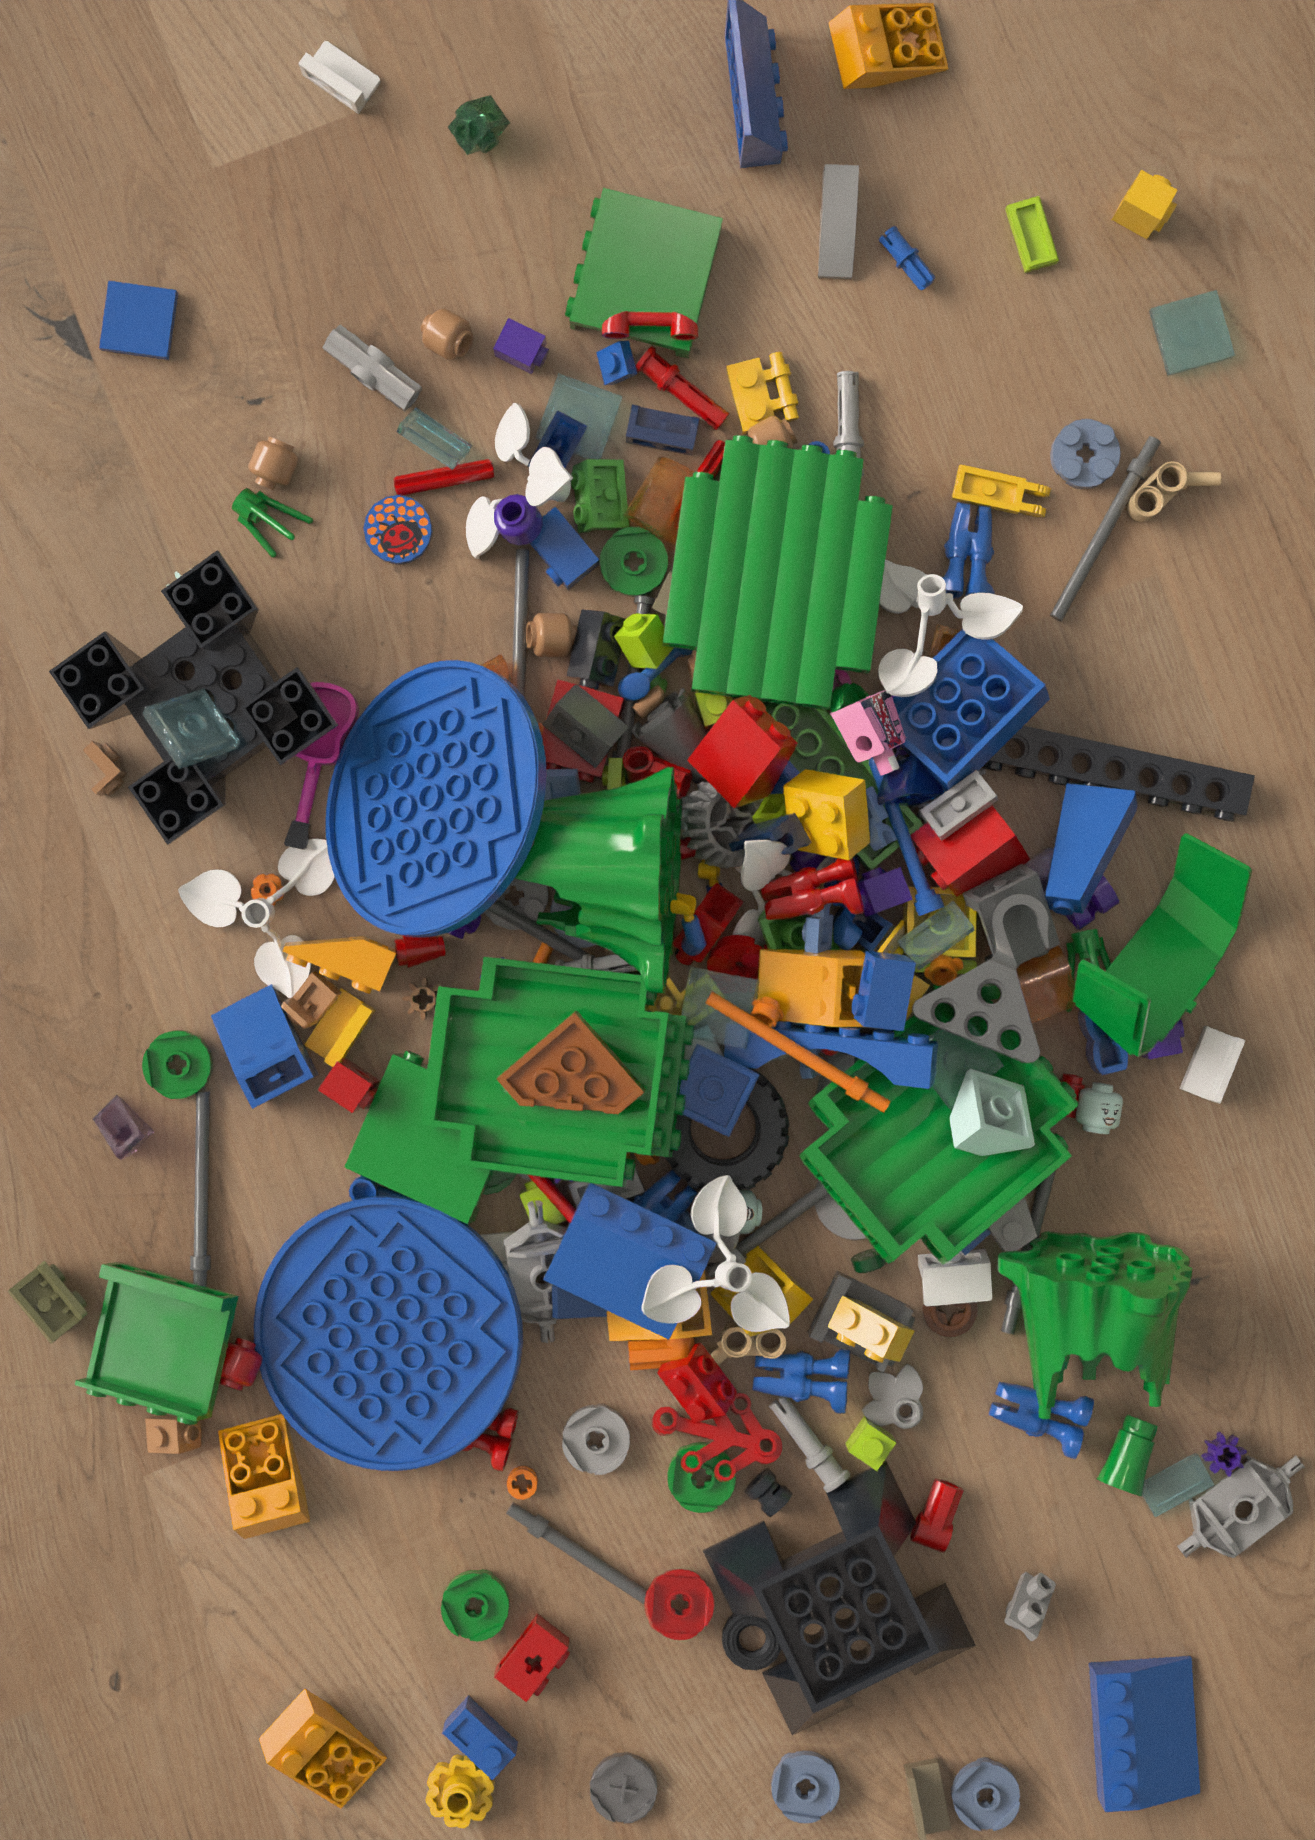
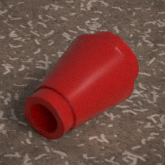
(417, 950)

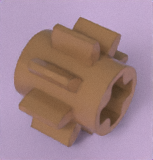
(416, 1005)

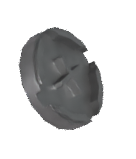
(623, 1787)

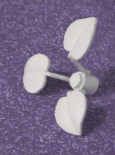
(546, 480)
(902, 587)
(760, 865)
(216, 894)
(673, 1296)

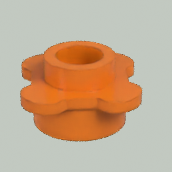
(943, 969)

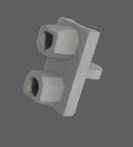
(1030, 1604)

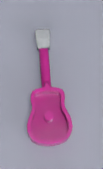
(325, 752)

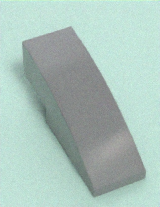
(838, 221)

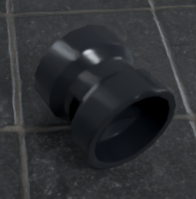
(768, 1492)

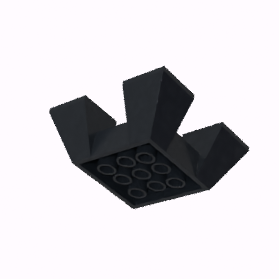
(268, 711)
(899, 1630)

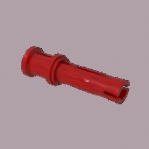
(669, 378)

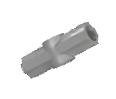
(372, 368)

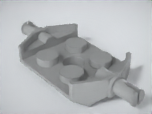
(528, 1254)
(1215, 1514)

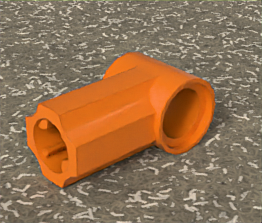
(653, 1353)

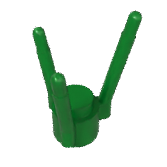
(252, 507)
(1086, 945)

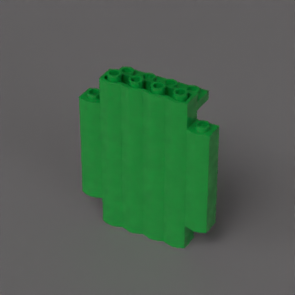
(777, 573)
(515, 1008)
(901, 1168)

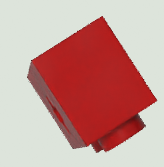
(349, 1085)
(537, 1639)

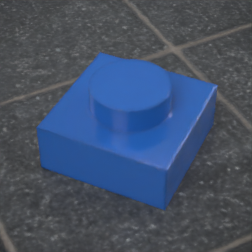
(616, 363)

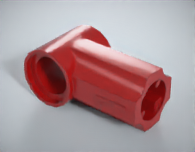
(642, 756)
(935, 1524)

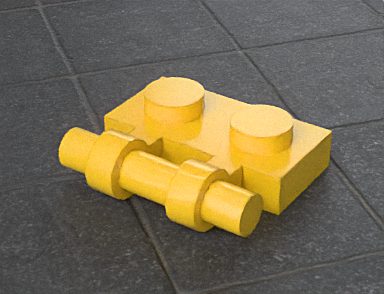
(751, 392)

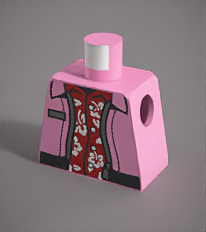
(872, 730)

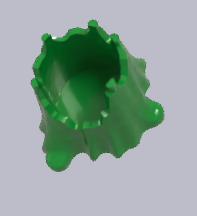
(616, 867)
(1098, 1301)

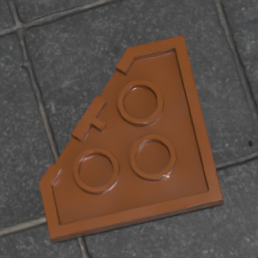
(572, 1072)

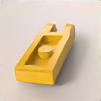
(997, 491)

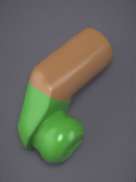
(652, 699)

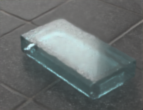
(434, 438)
(936, 935)
(1176, 1484)

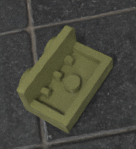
(49, 1301)

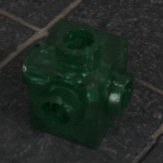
(478, 125)

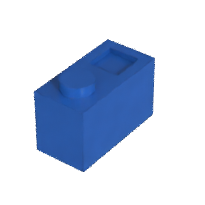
(563, 551)
(884, 991)
(480, 1737)

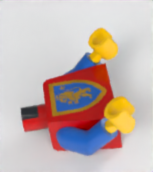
(708, 921)

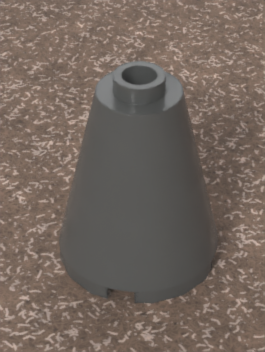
(674, 731)

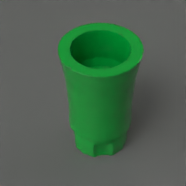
(1129, 1456)

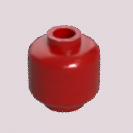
(240, 1365)

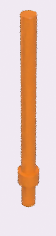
(854, 1087)

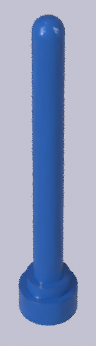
(926, 898)

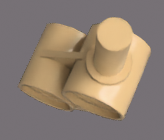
(1161, 494)
(751, 1346)

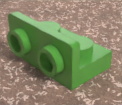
(599, 495)

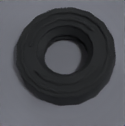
(742, 1657)

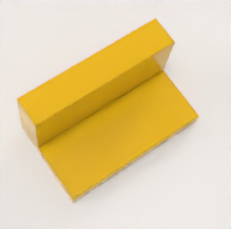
(340, 1028)

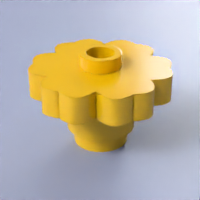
(459, 1792)

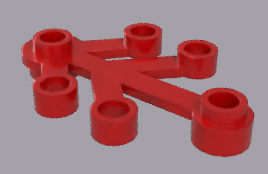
(723, 1438)

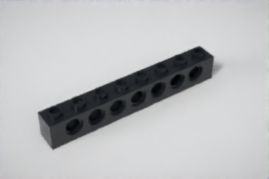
(1233, 786)

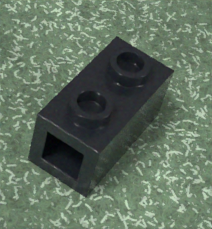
(595, 649)

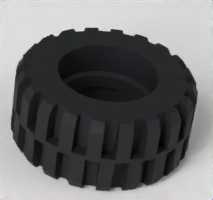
(751, 1165)

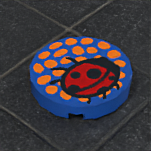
(398, 529)

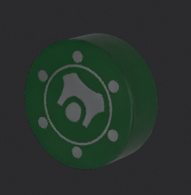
(867, 1261)

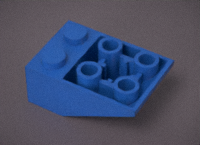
(263, 1046)

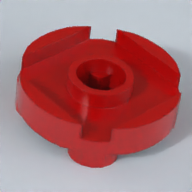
(732, 950)
(663, 1617)

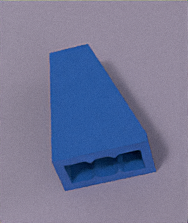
(1086, 840)

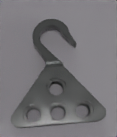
(1000, 970)

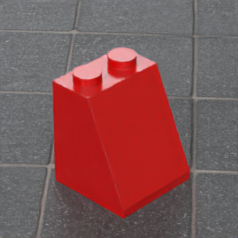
(744, 752)
(971, 853)

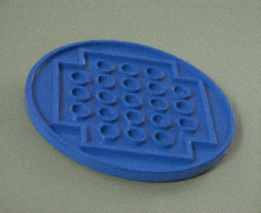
(435, 799)
(388, 1333)

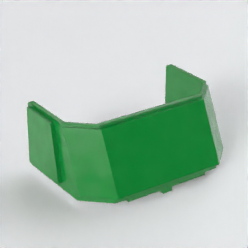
(1170, 953)

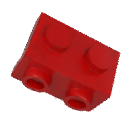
(699, 1384)

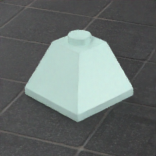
(990, 1116)

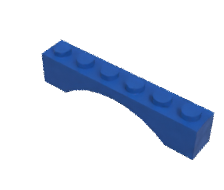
(900, 1059)

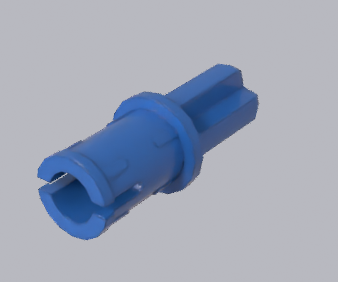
(907, 258)

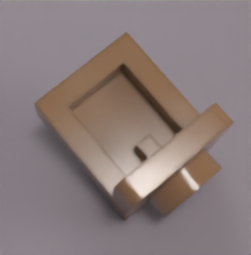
(106, 759)
(311, 1000)
(170, 1436)

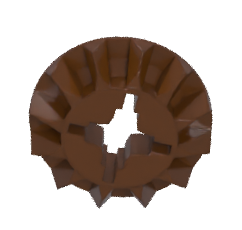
(958, 1324)

